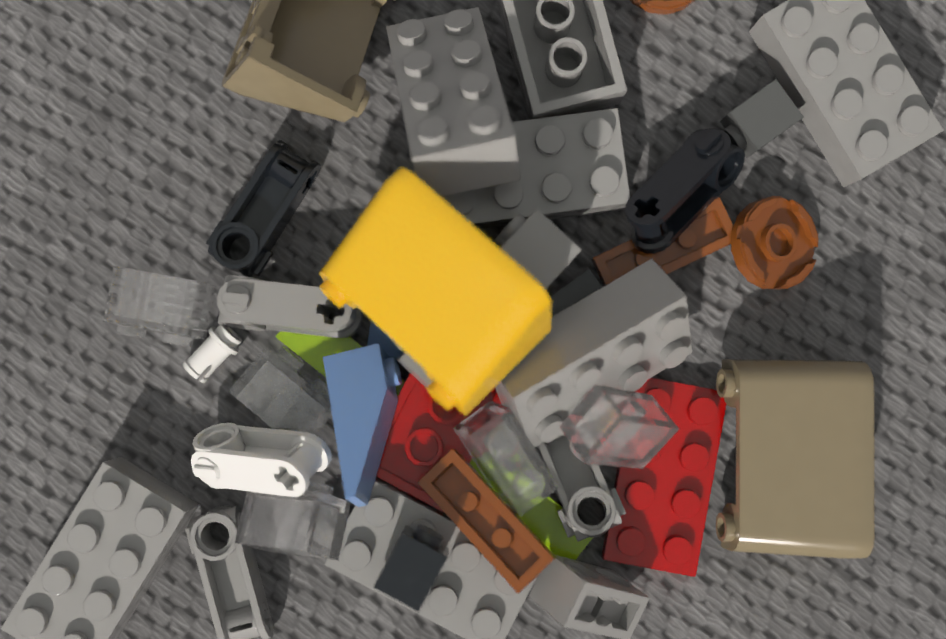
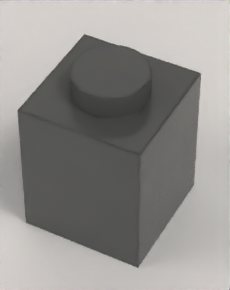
(761, 118)

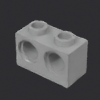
(589, 598)

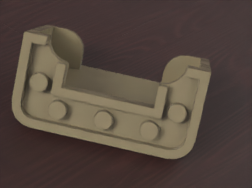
(305, 55)
(800, 457)

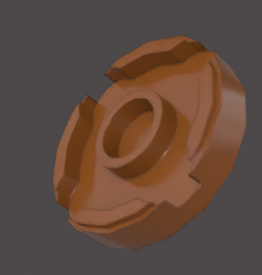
(774, 243)

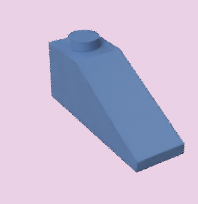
(362, 411)

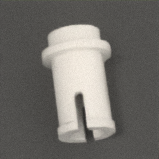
(212, 352)

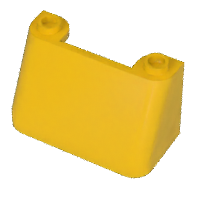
(438, 290)

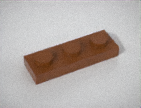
(704, 236)
(487, 520)

